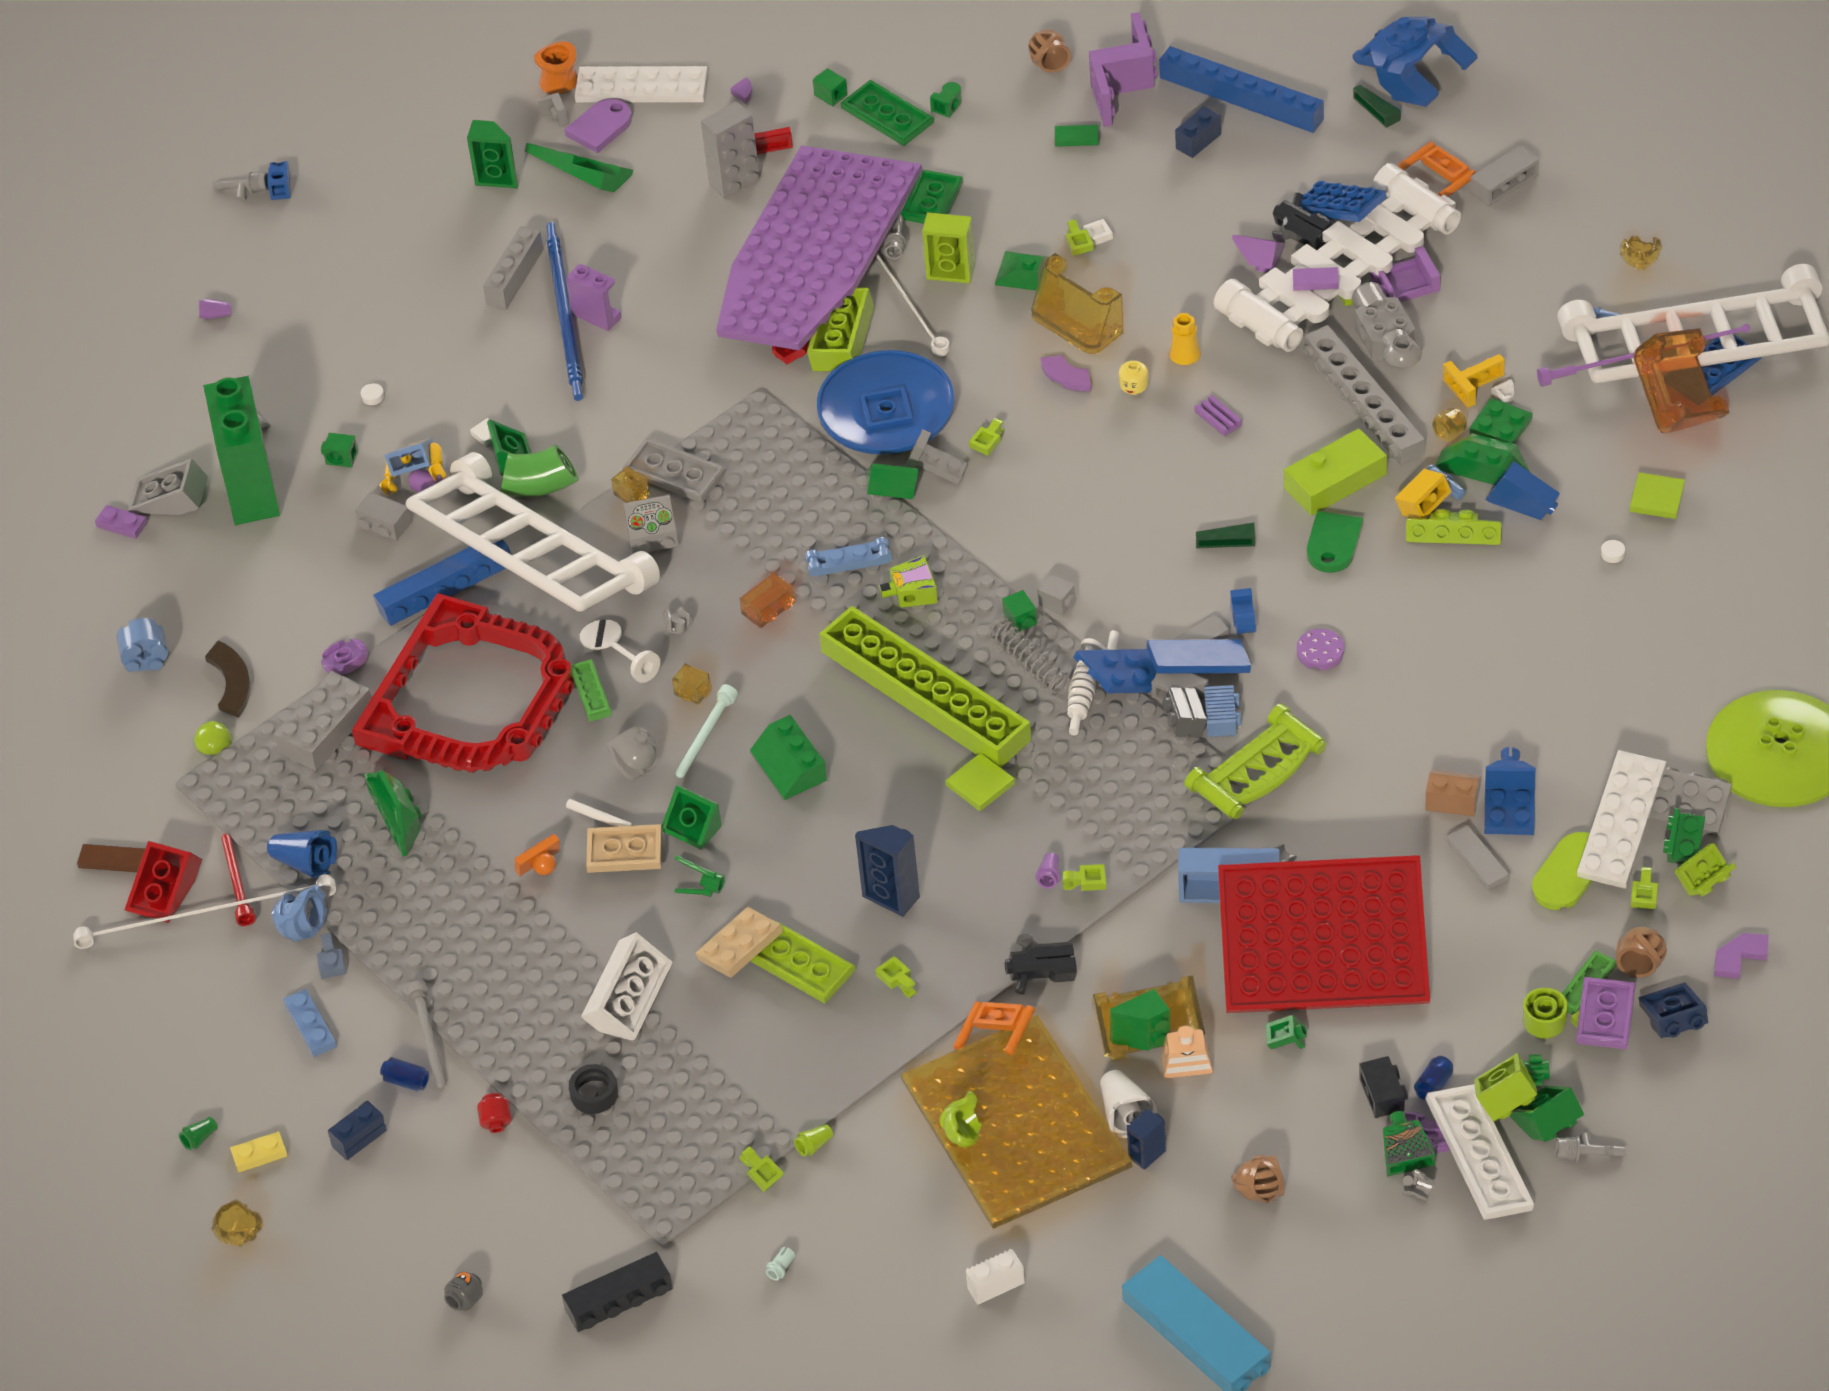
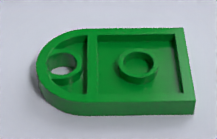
(1333, 538)

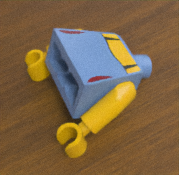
(412, 458)

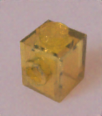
(630, 485)
(691, 684)

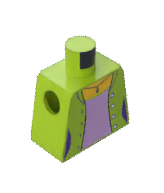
(911, 584)

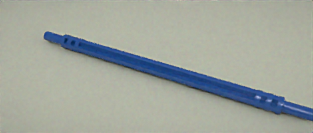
(564, 311)

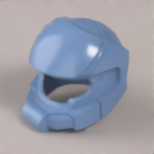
(291, 917)

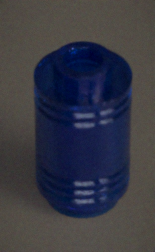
(404, 1074)
(1434, 1076)

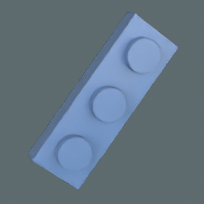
(309, 1023)

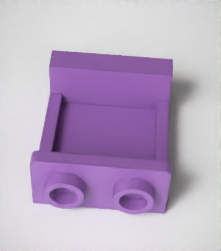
(1409, 278)
(590, 297)

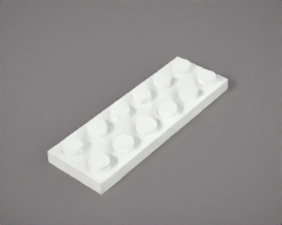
(641, 84)
(1621, 819)
(1479, 1152)

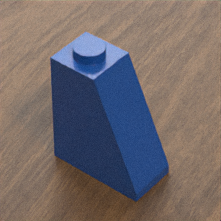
(1523, 493)

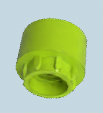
(1544, 1012)

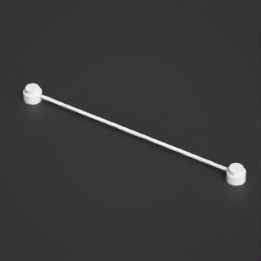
(939, 345)
(84, 936)

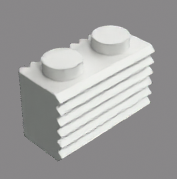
(995, 1276)

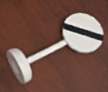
(606, 633)

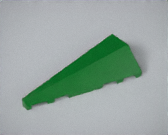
(594, 172)

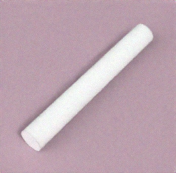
(596, 814)

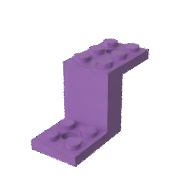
(1122, 69)

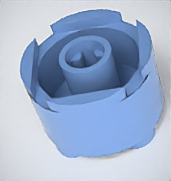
(142, 645)

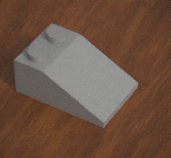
(169, 490)

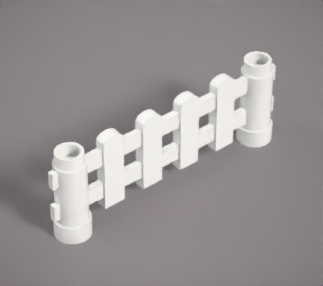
(1280, 328)

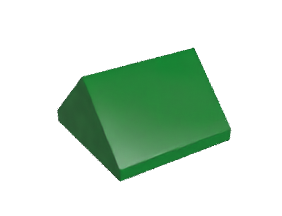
(505, 441)
(891, 481)
(691, 818)

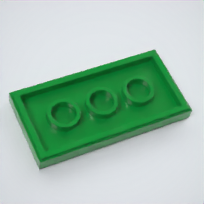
(887, 112)

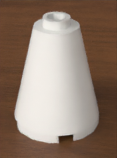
(1123, 1101)

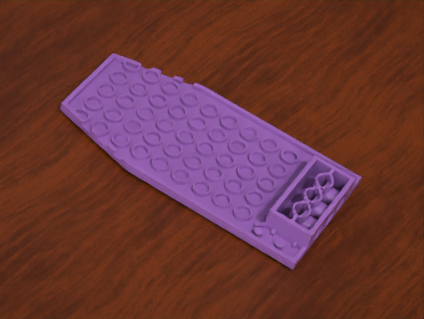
(812, 244)

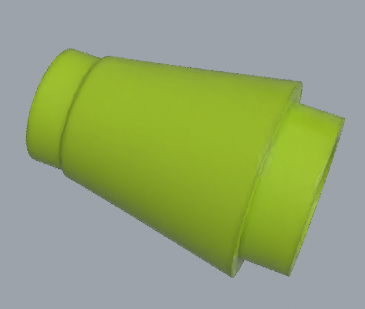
(812, 1140)

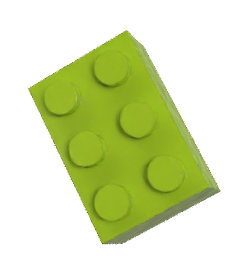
(948, 247)

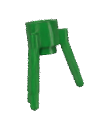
(710, 880)

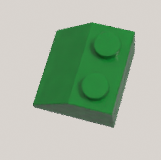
(1140, 1022)
(1548, 1113)

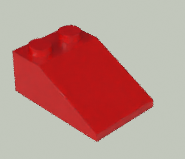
(162, 881)

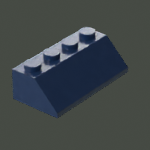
(888, 867)

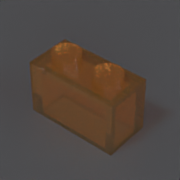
(767, 600)

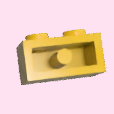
(1423, 494)

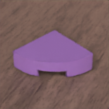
(742, 90)

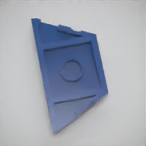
(1119, 669)

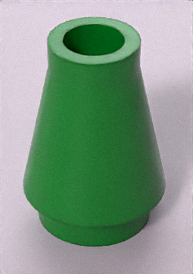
(195, 1134)

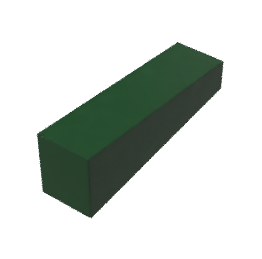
(1376, 106)
(1231, 536)

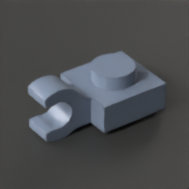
(331, 960)

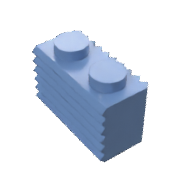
(1220, 710)

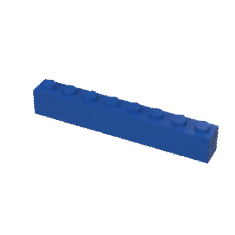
(1241, 89)

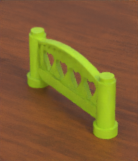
(1285, 728)

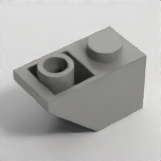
(1163, 682)

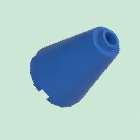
(305, 851)

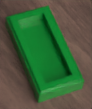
(1076, 135)

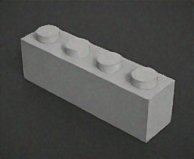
(513, 267)

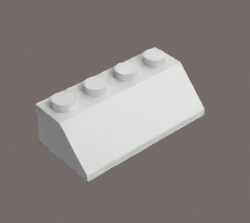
(627, 988)

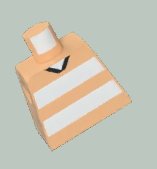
(1185, 1053)

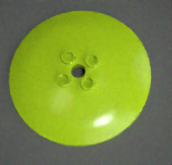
(1760, 769)

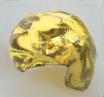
(1640, 253)
(236, 1224)

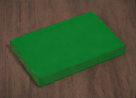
(931, 194)

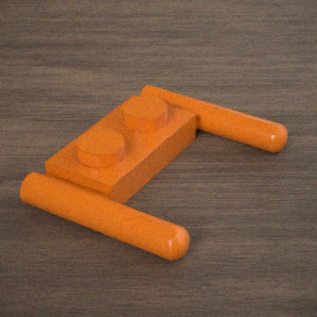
(1443, 164)
(997, 1017)

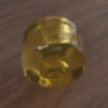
(1449, 424)

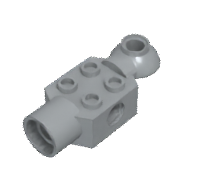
(1384, 327)

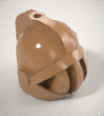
(1049, 51)
(1640, 952)
(1259, 1179)

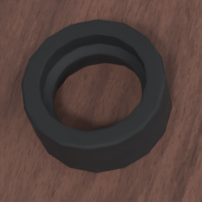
(597, 1104)

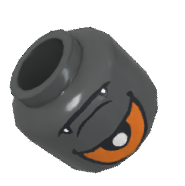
(463, 1291)

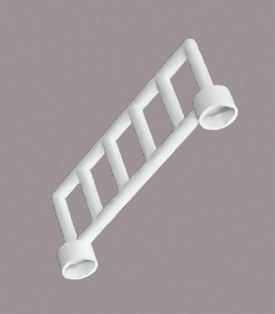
(1799, 286)
(473, 475)

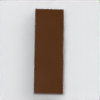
(110, 858)

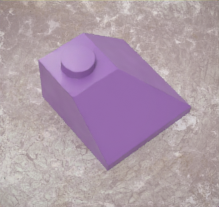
(1259, 252)

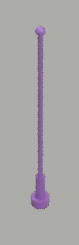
(1545, 376)

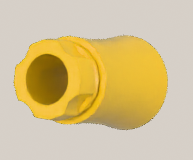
(1184, 340)

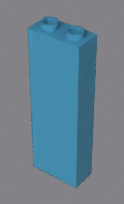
(1196, 1326)

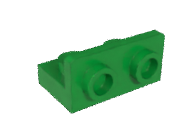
(1684, 836)

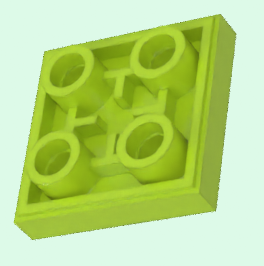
(1657, 495)
(980, 782)

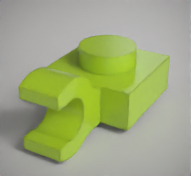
(1078, 240)
(987, 439)
(1089, 877)
(1644, 891)
(895, 974)
(763, 1171)

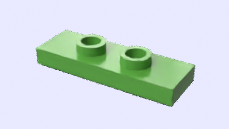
(590, 690)
(1596, 966)

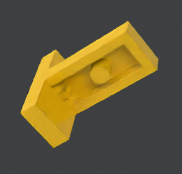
(1465, 382)

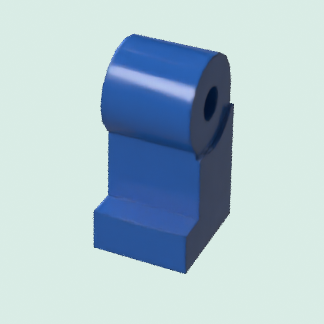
(279, 180)
(1242, 610)

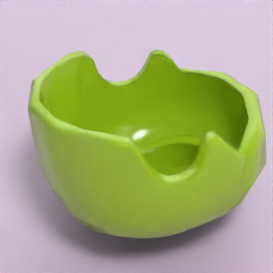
(212, 738)

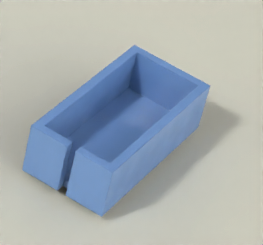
(1199, 869)

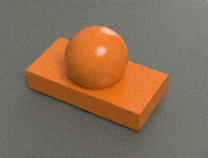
(539, 857)

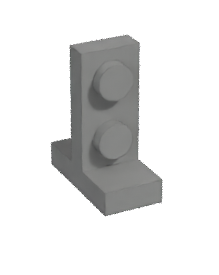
(935, 460)

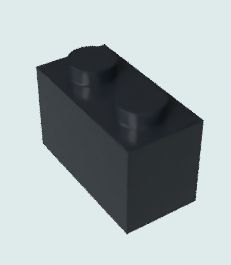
(1382, 1086)

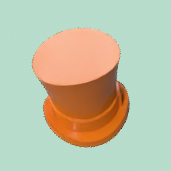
(557, 67)

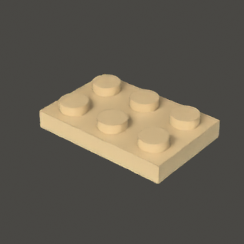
(624, 848)
(739, 942)

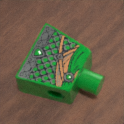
(1406, 1146)

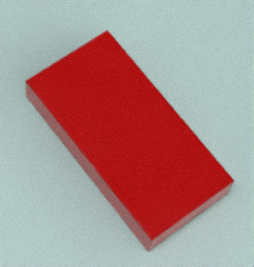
(773, 140)

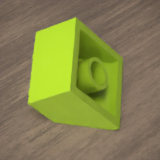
(1505, 1088)

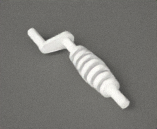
(1083, 685)

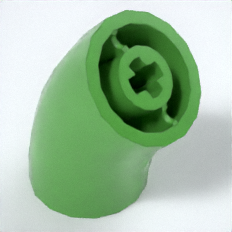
(538, 473)

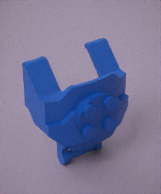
(1403, 45)

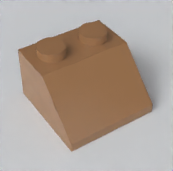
(1452, 792)

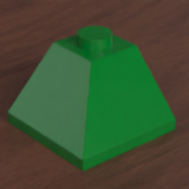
(1020, 270)

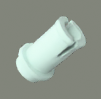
(776, 1268)

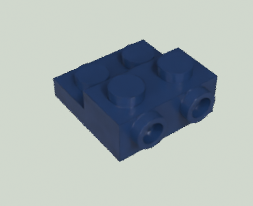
(1674, 1010)

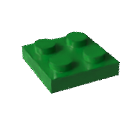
(1501, 421)

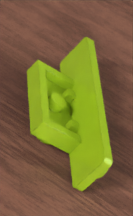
(1453, 528)

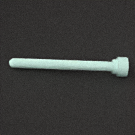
(725, 697)

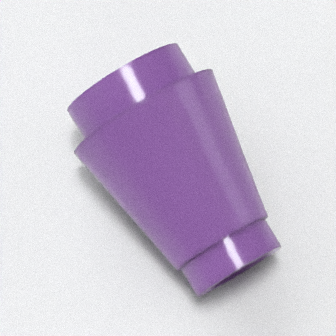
(213, 309)
(1048, 873)

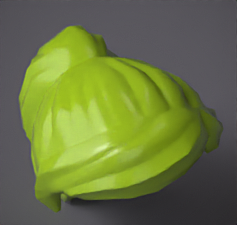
(961, 1122)

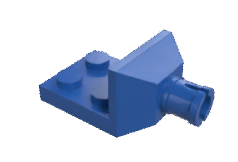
(1510, 795)

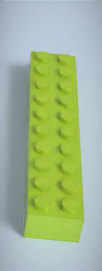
(925, 686)

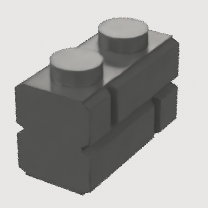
(1184, 712)

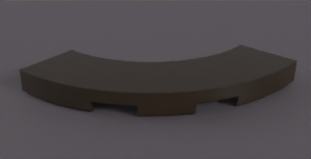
(236, 678)

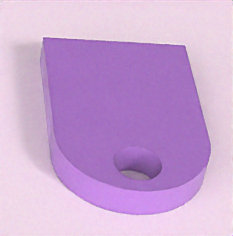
(600, 124)

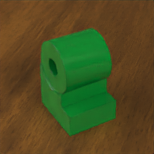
(948, 99)

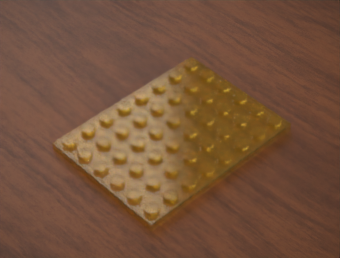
(1036, 1118)

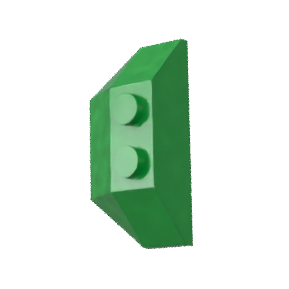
(1479, 458)
(395, 808)

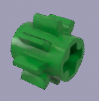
(1538, 1068)

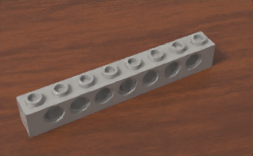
(1364, 395)

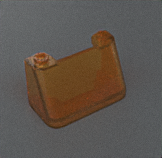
(1676, 381)

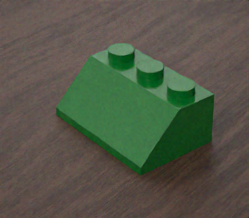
(491, 155)
(788, 758)

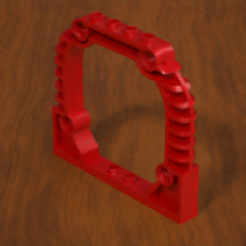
(458, 620)

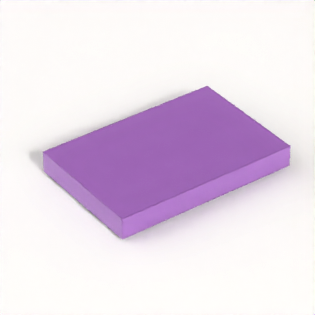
(1605, 1013)

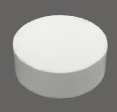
(372, 394)
(1613, 551)

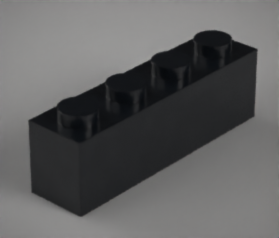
(617, 1292)

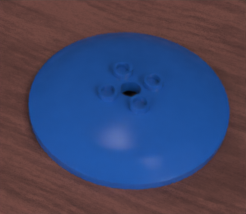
(861, 387)

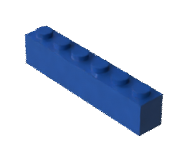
(443, 578)

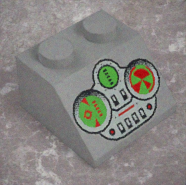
(651, 524)

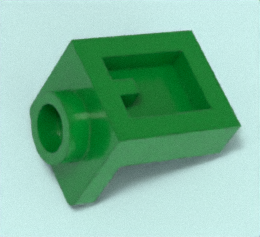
(1285, 1032)

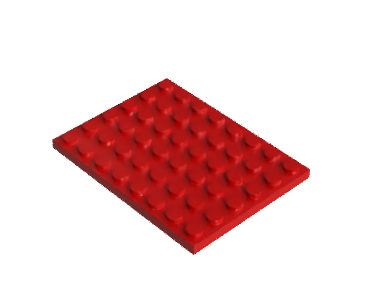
(1323, 934)

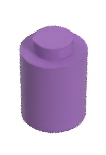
(422, 479)

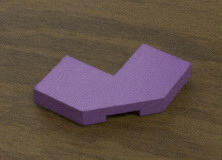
(1744, 946)

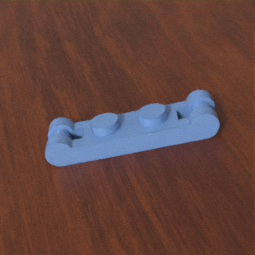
(848, 557)

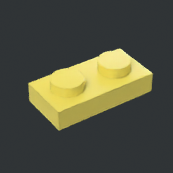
(258, 1151)

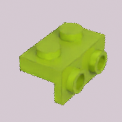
(1704, 871)

